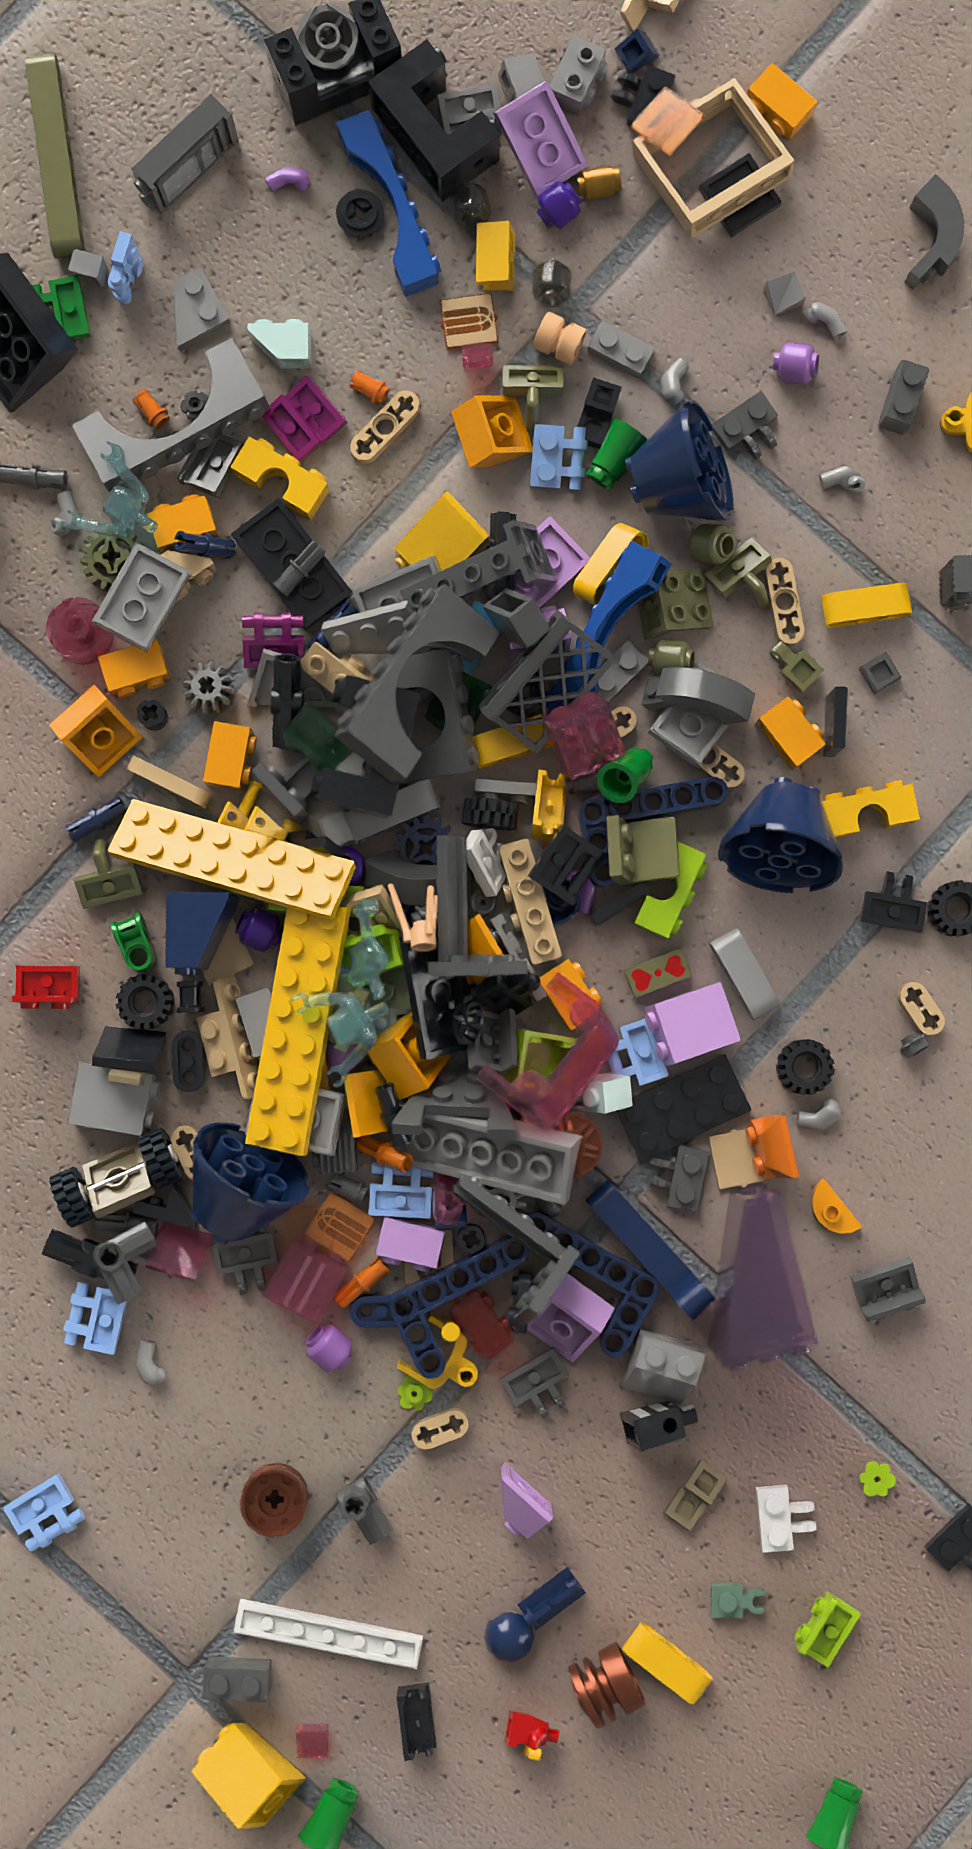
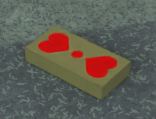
(657, 973)

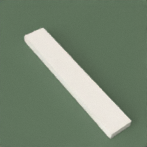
(328, 1633)

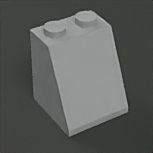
(663, 1366)

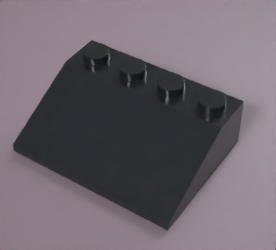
(30, 338)

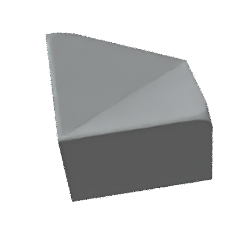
(89, 265)
(785, 293)

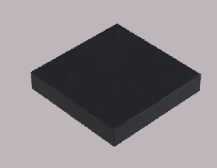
(749, 213)
(835, 721)
(129, 1049)

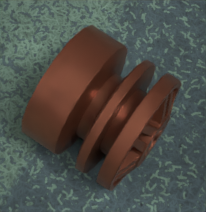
(591, 1141)
(261, 1513)
(606, 1685)

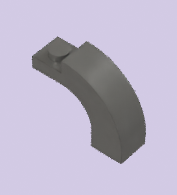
(944, 216)
(699, 690)
(408, 879)

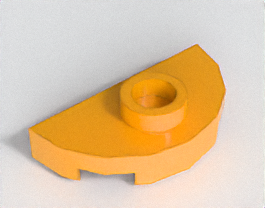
(831, 1210)

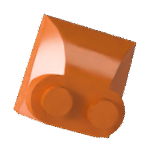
(772, 1147)

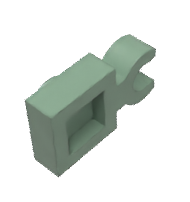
(729, 1600)

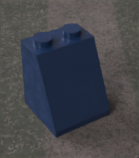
(196, 928)

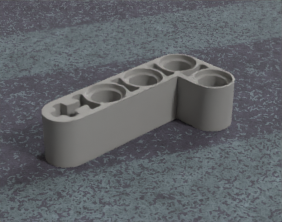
(357, 827)

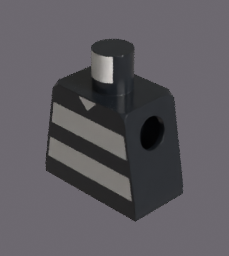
(645, 1425)

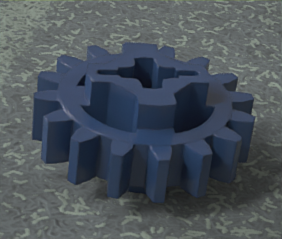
(416, 838)

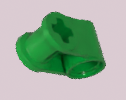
(133, 937)

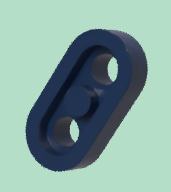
(380, 1313)

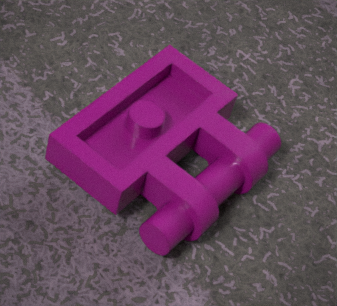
(285, 643)

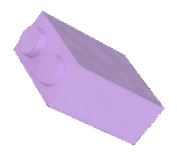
(691, 1024)

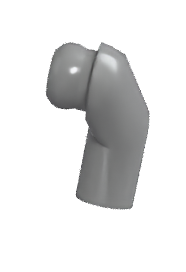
(827, 314)
(670, 381)
(844, 477)
(66, 503)
(823, 1118)
(148, 1370)

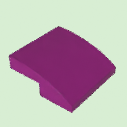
(304, 418)

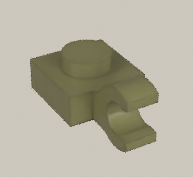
(798, 669)

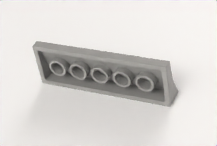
(533, 1165)

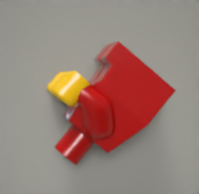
(530, 1731)

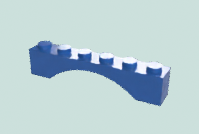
(365, 149)
(635, 578)

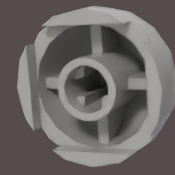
(328, 36)

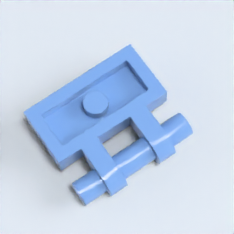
(126, 266)
(548, 453)
(641, 1051)
(400, 1200)
(104, 1323)
(38, 1504)

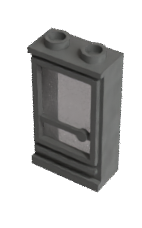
(184, 154)

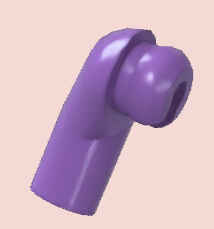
(289, 175)
(587, 893)

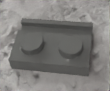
(210, 467)

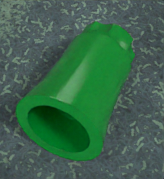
(609, 461)
(623, 776)
(330, 1816)
(836, 1816)

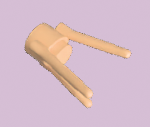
(423, 932)

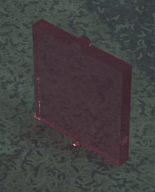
(179, 1251)

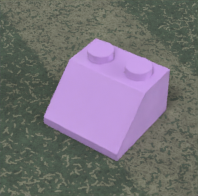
(571, 1318)

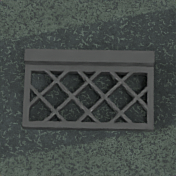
(528, 663)

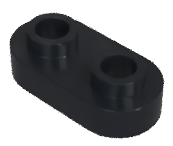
(188, 1061)
(519, 1287)

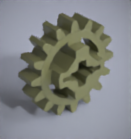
(99, 559)

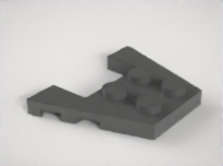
(456, 1094)

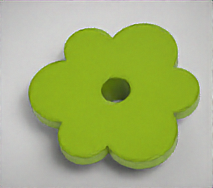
(408, 1400)
(881, 1486)

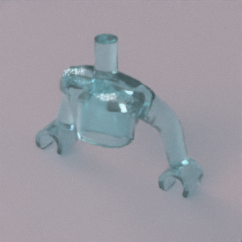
(122, 506)
(366, 956)
(349, 1025)

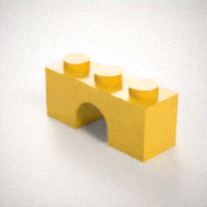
(259, 462)
(894, 803)

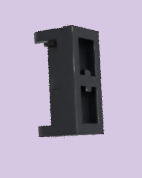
(416, 1720)

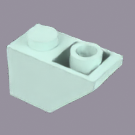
(283, 343)
(606, 1094)

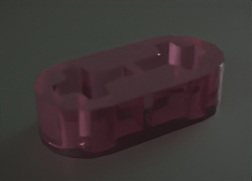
(442, 1197)

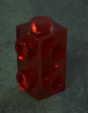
(475, 1314)

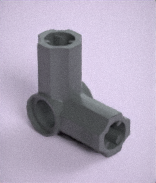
(119, 1274)
(360, 1503)

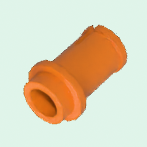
(368, 386)
(156, 415)

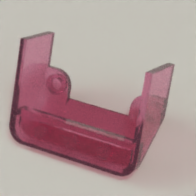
(550, 1100)

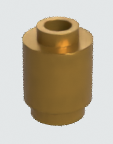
(599, 182)

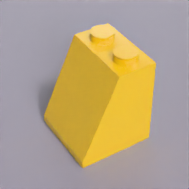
(443, 532)
(246, 1776)

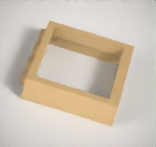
(742, 192)

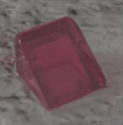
(477, 355)
(312, 1740)

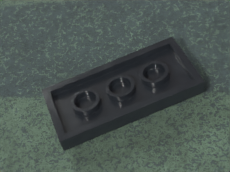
(271, 542)
(432, 1002)
(683, 1108)

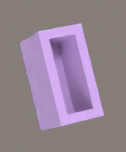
(410, 1242)

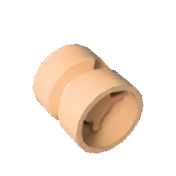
(559, 338)

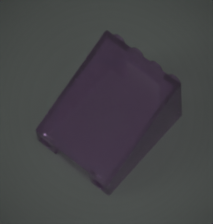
(759, 1285)

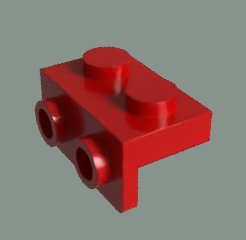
(47, 985)

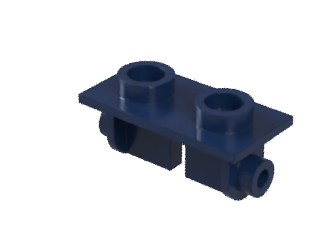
(551, 1599)

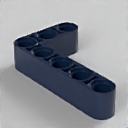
(639, 811)
(650, 1250)
(626, 1284)
(447, 1292)

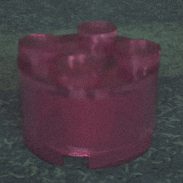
(68, 619)

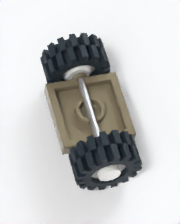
(116, 1179)

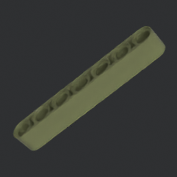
(54, 155)

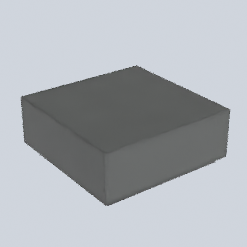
(880, 673)

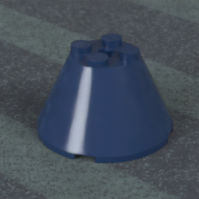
(682, 469)
(783, 841)
(241, 1184)

